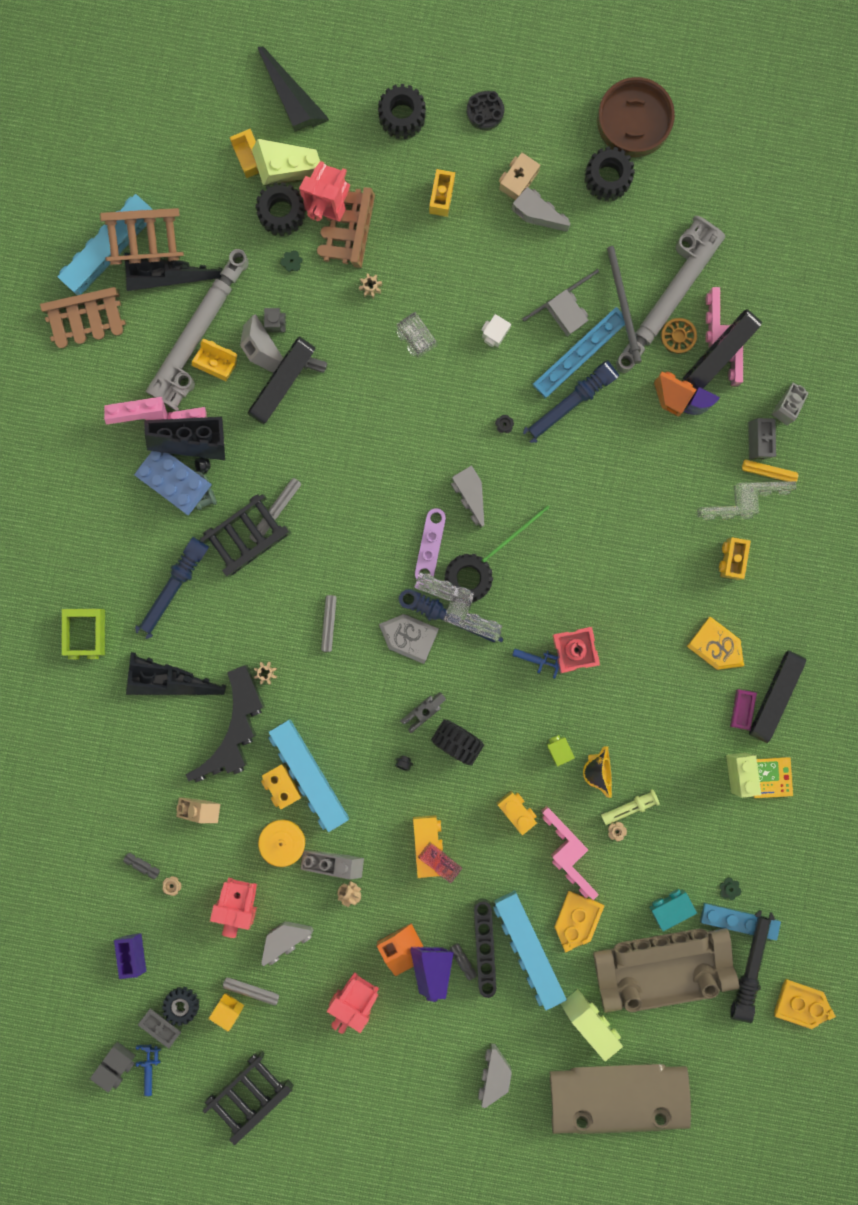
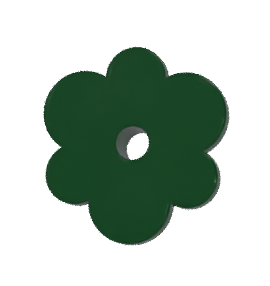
(292, 256)
(729, 883)

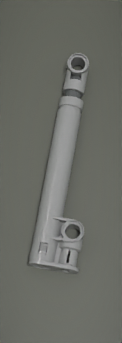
(702, 247)
(169, 376)

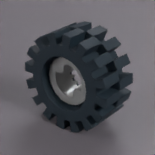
(170, 1007)

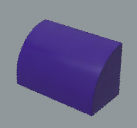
(701, 402)
(130, 956)

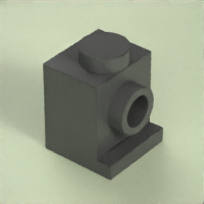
(274, 320)

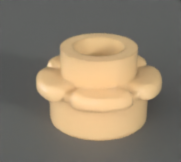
(617, 836)
(166, 886)

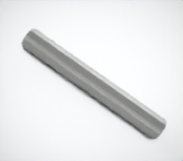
(278, 505)

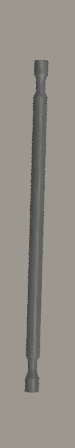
(569, 289)

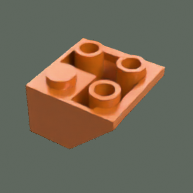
(673, 393)
(396, 949)

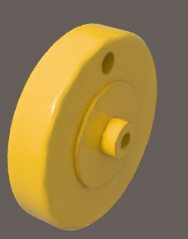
(281, 843)

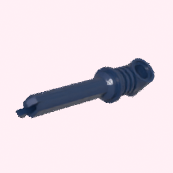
(584, 391)
(180, 574)
(432, 609)

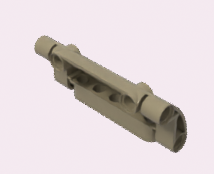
(665, 970)
(620, 1098)

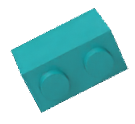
(672, 909)

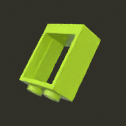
(100, 632)

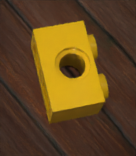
(442, 193)

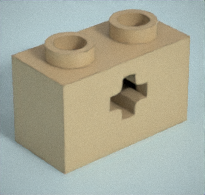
(526, 168)

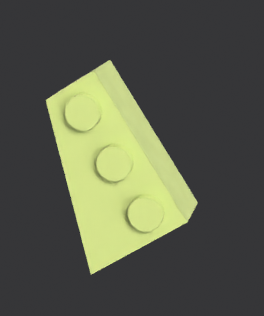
(283, 162)
(591, 1025)

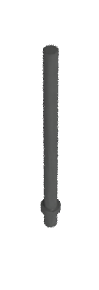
(634, 348)

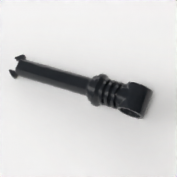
(743, 1007)

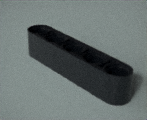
(723, 349)
(281, 380)
(777, 696)
(488, 956)

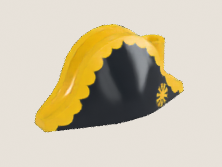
(598, 772)

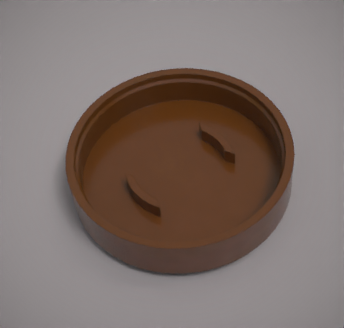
(635, 116)

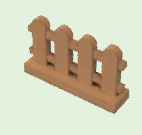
(357, 237)
(74, 314)

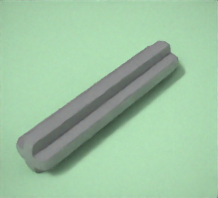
(328, 626)
(250, 991)

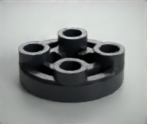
(485, 110)

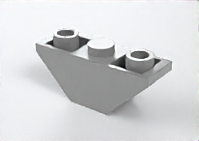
(259, 346)
(790, 404)
(283, 940)
(495, 1077)

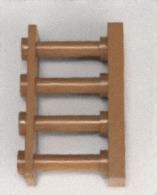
(149, 218)

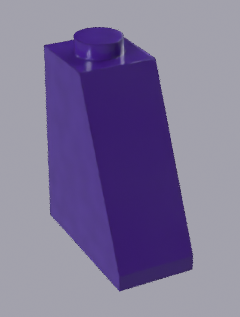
(432, 971)

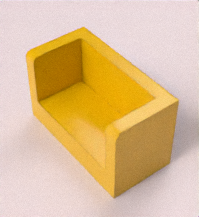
(243, 145)
(226, 1012)

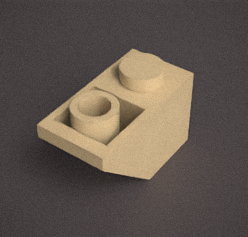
(198, 810)

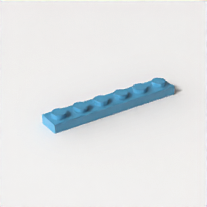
(580, 353)

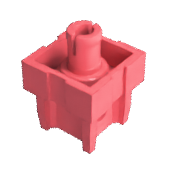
(325, 192)
(569, 659)
(235, 910)
(352, 1004)

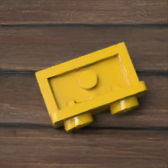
(215, 360)

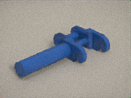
(538, 660)
(148, 1067)

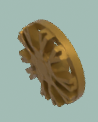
(678, 335)

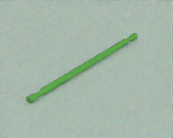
(515, 534)

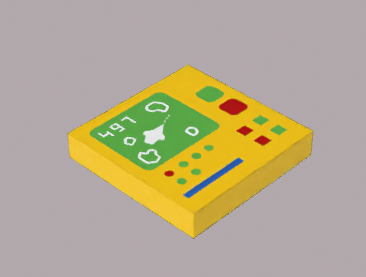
(775, 777)

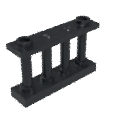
(247, 554)
(266, 1103)

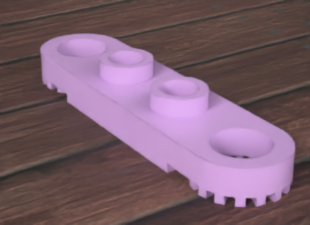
(430, 543)

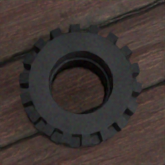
(407, 97)
(615, 160)
(277, 194)
(475, 562)
(457, 742)

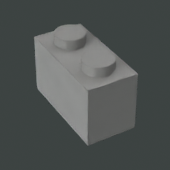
(567, 312)

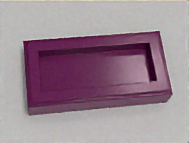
(743, 709)

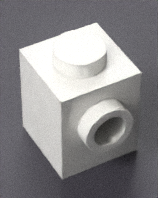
(495, 331)

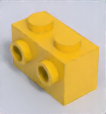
(735, 558)
(281, 786)
(520, 817)

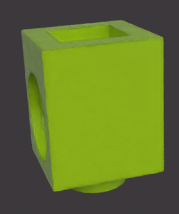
(560, 750)

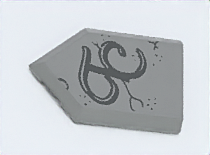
(409, 637)

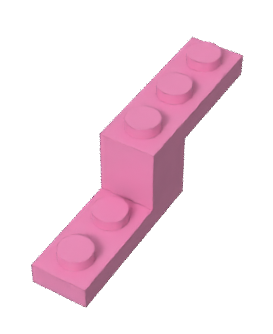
(716, 330)
(146, 409)
(568, 853)

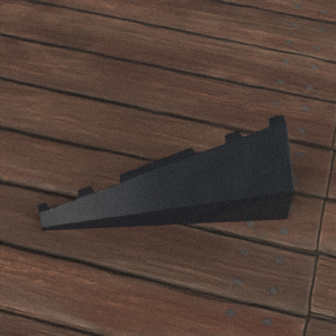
(298, 105)
(165, 273)
(155, 679)

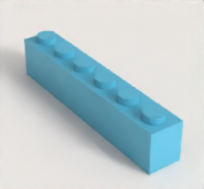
(91, 260)
(308, 774)
(530, 950)

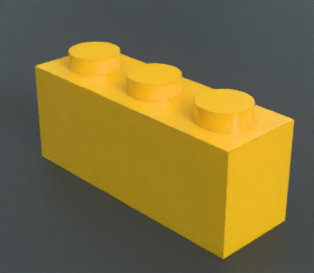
(426, 831)

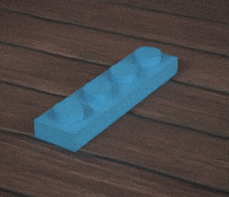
(735, 920)

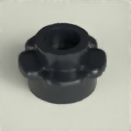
(504, 419)
(202, 465)
(403, 763)

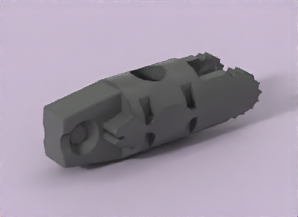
(432, 707)

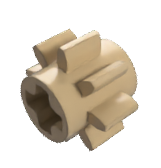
(371, 292)
(270, 675)
(349, 894)

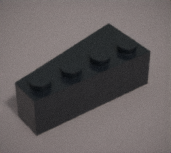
(187, 436)

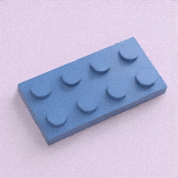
(173, 480)

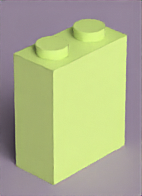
(743, 774)

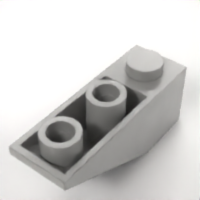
(537, 211)
(470, 488)
(332, 864)

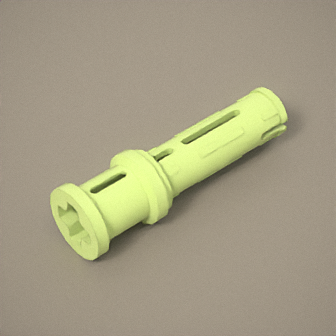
(639, 804)

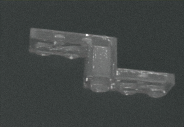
(746, 500)
(458, 607)

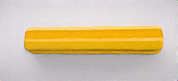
(769, 471)

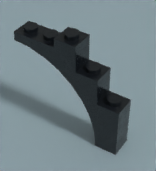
(229, 754)

